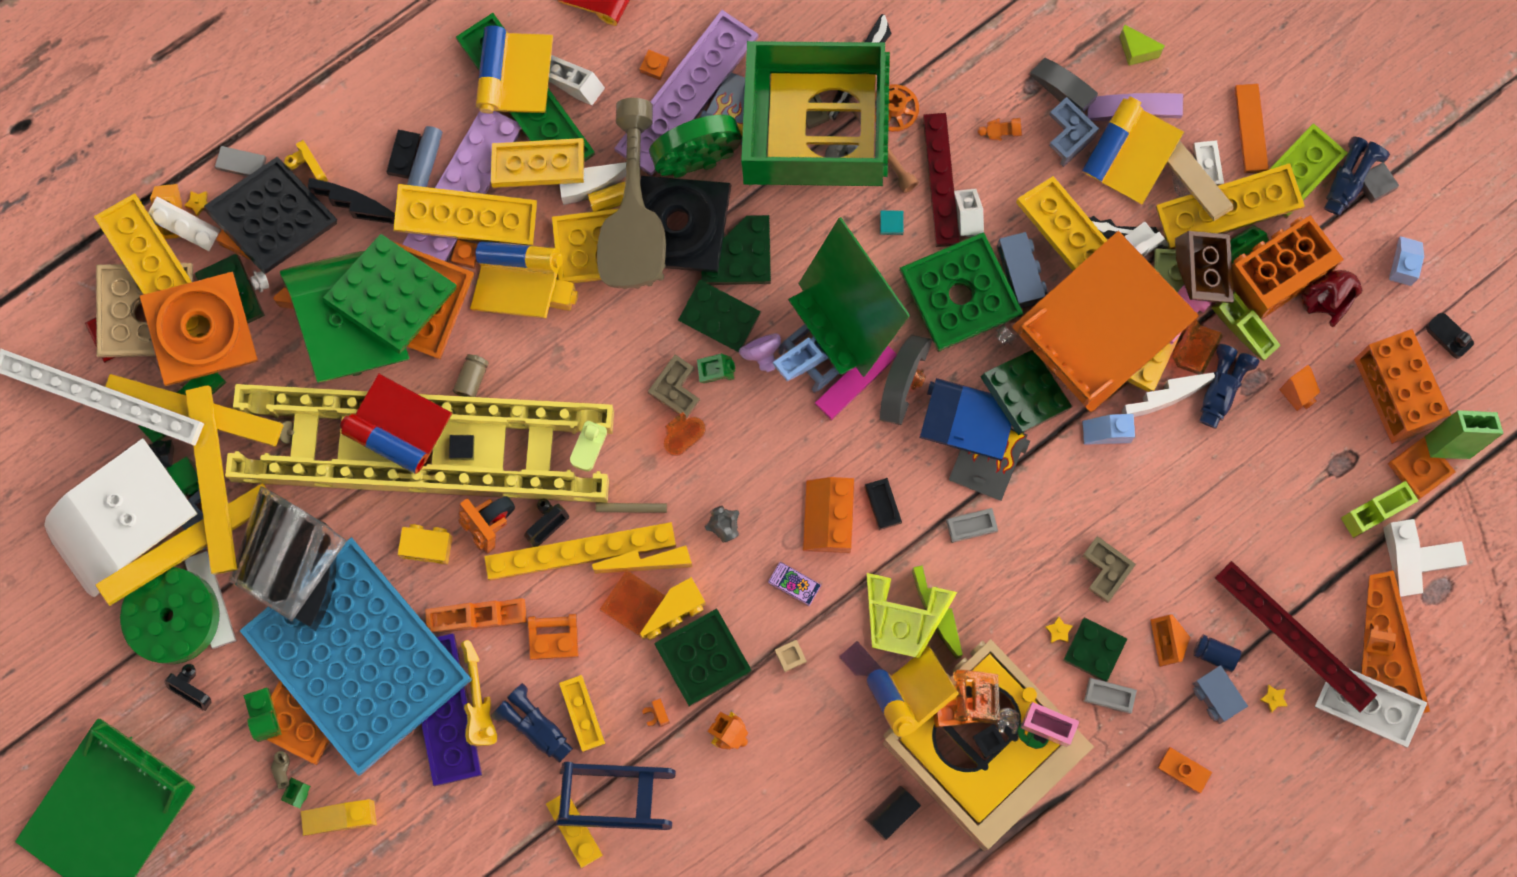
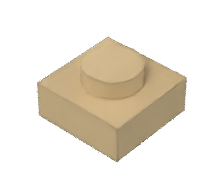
(790, 656)

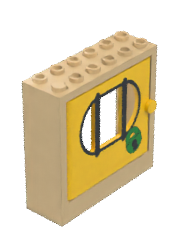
(994, 779)

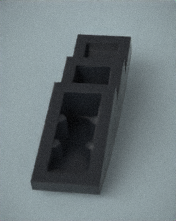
(358, 204)

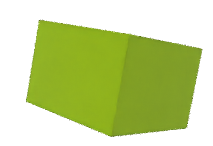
(1139, 47)

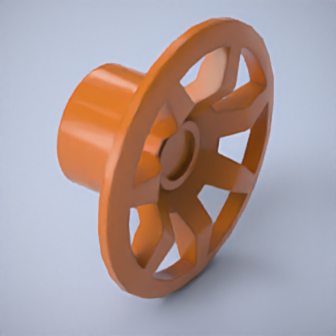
(898, 104)

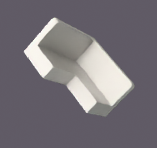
(1144, 239)

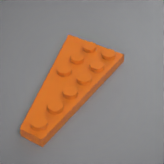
(1386, 610)

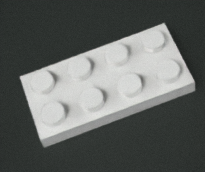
(1389, 714)

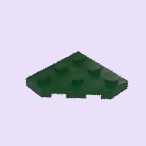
(744, 254)

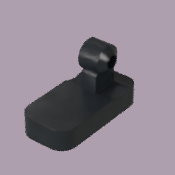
(1449, 335)
(547, 524)
(181, 687)

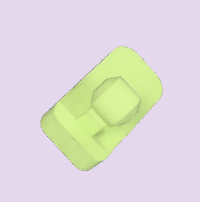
(588, 446)

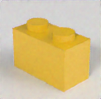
(425, 544)

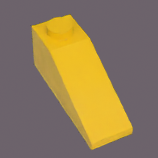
(339, 817)

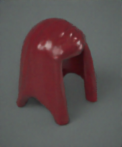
(1332, 294)

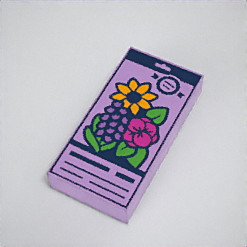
(794, 583)

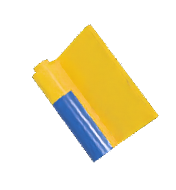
(1132, 151)
(515, 278)

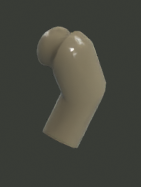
(279, 769)

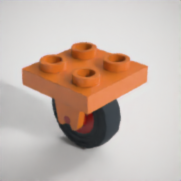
(485, 520)

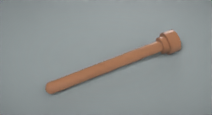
(906, 180)

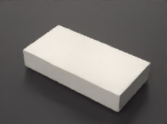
(1442, 556)

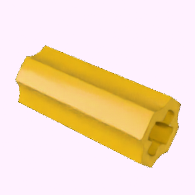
(607, 197)

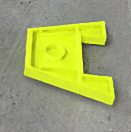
(903, 627)

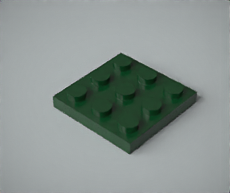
(1026, 392)
(703, 657)

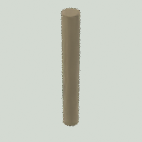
(632, 507)

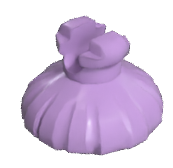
(762, 351)

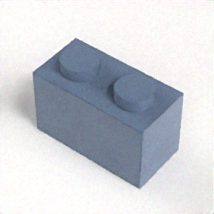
(1219, 695)

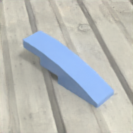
(800, 359)

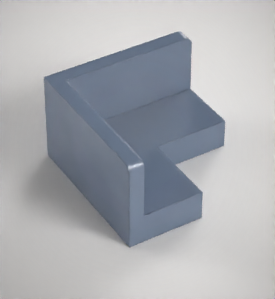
(1077, 131)

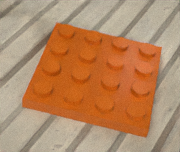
(435, 334)

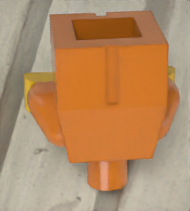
(728, 731)

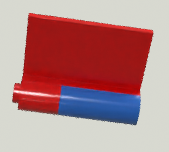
(396, 424)

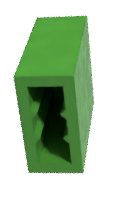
(1464, 434)

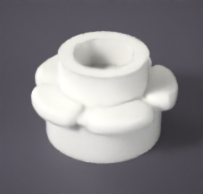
(259, 281)

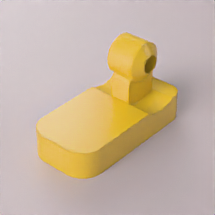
(305, 155)

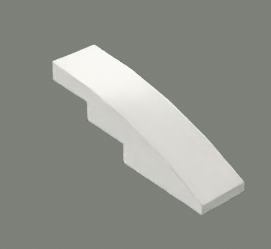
(1173, 392)

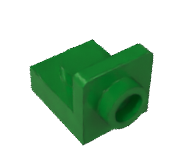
(715, 368)

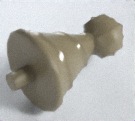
(287, 432)

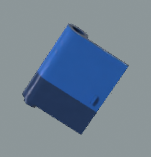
(965, 419)

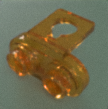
(683, 434)

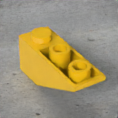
(677, 604)

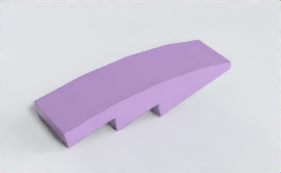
(1158, 104)

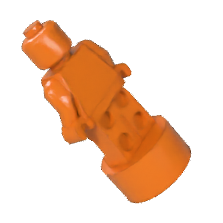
(996, 129)

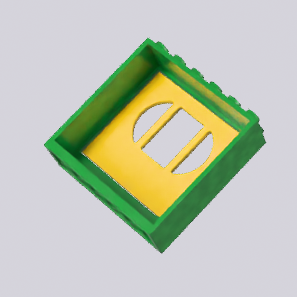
(798, 75)

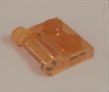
(984, 696)

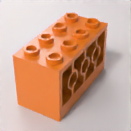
(1284, 266)
(1402, 386)

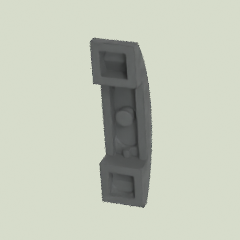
(900, 378)

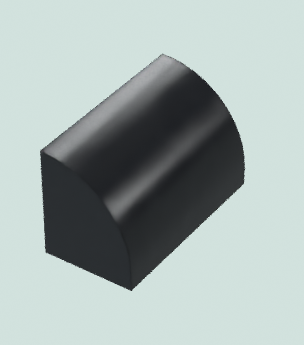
(892, 812)

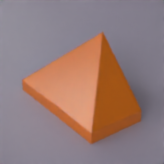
(1169, 639)

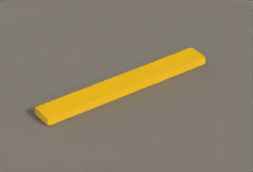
(227, 419)
(212, 482)
(171, 552)

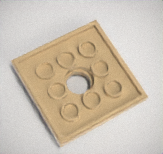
(116, 301)

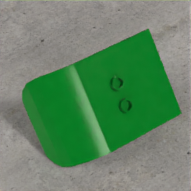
(332, 341)

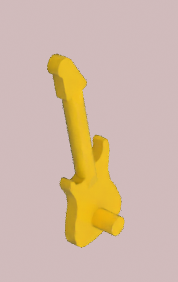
(479, 726)

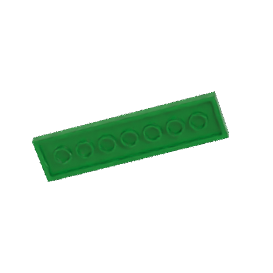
(552, 124)

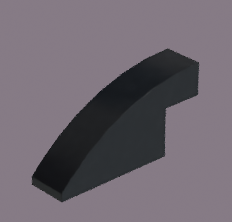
(317, 603)

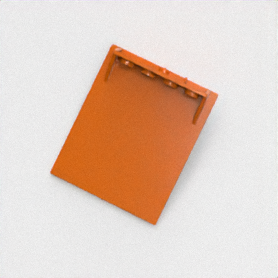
(1105, 321)

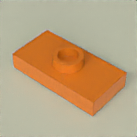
(1184, 770)

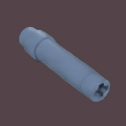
(425, 157)

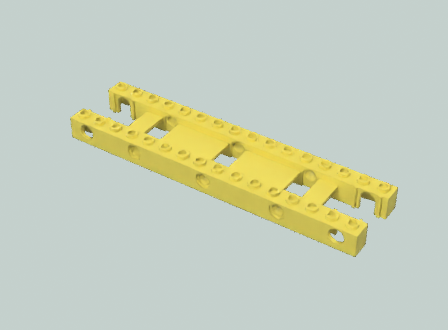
(477, 416)

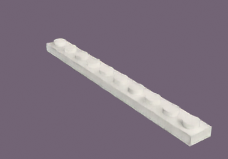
(100, 397)

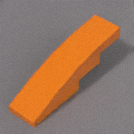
(476, 616)

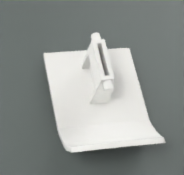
(116, 515)

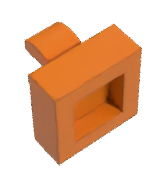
(1380, 641)
(659, 713)

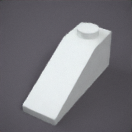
(575, 80)
(1405, 556)

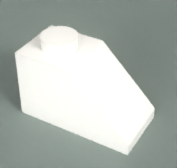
(969, 212)

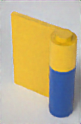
(513, 71)
(912, 692)

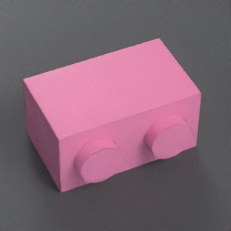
(1049, 724)

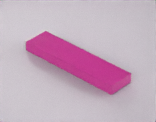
(851, 385)

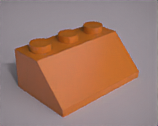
(829, 515)

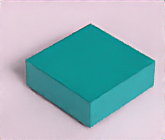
(891, 222)

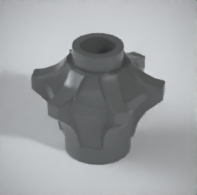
(723, 523)

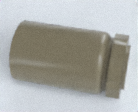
(470, 376)

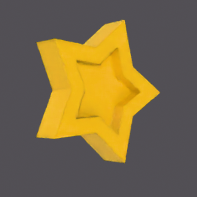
(197, 202)
(1059, 631)
(1274, 698)

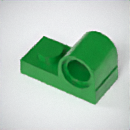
(263, 719)

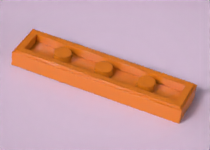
(1251, 128)

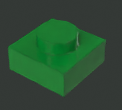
(295, 793)

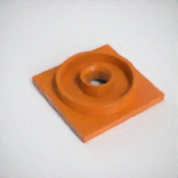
(221, 348)

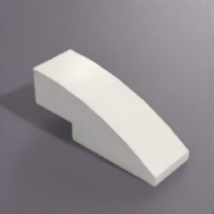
(594, 179)

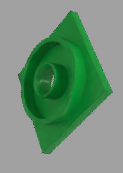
(966, 264)

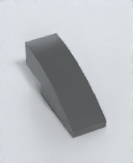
(1063, 84)

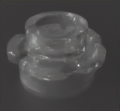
(1004, 335)

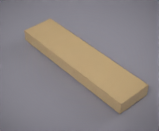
(1199, 182)

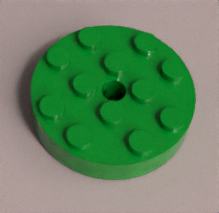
(695, 145)
(192, 623)

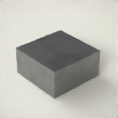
(1379, 183)

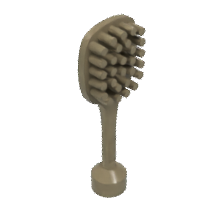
(633, 238)

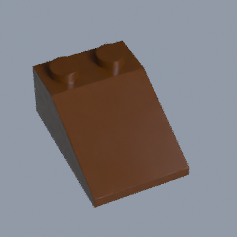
(1205, 265)

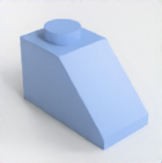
(1407, 261)
(1109, 429)

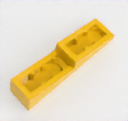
(631, 561)

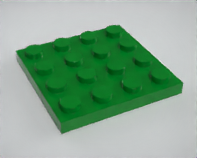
(389, 293)

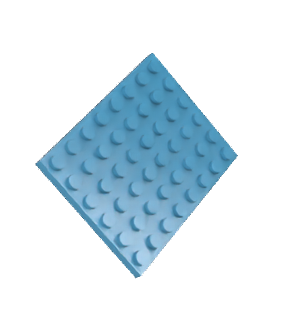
(366, 668)

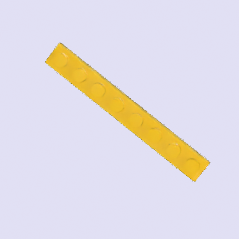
(579, 551)

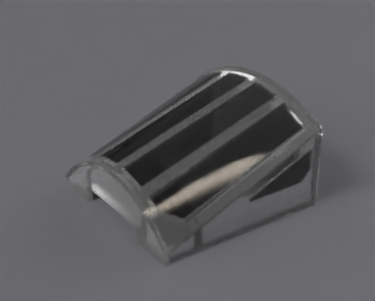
(283, 554)

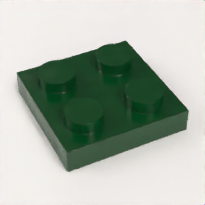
(1095, 649)

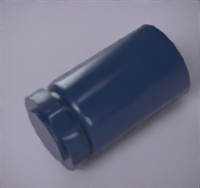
(1217, 653)

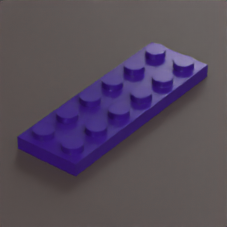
(444, 734)

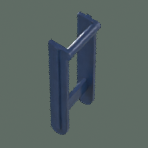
(644, 798)

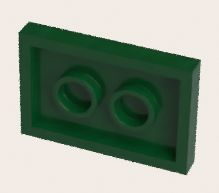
(247, 294)
(719, 316)

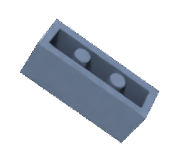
(1022, 269)

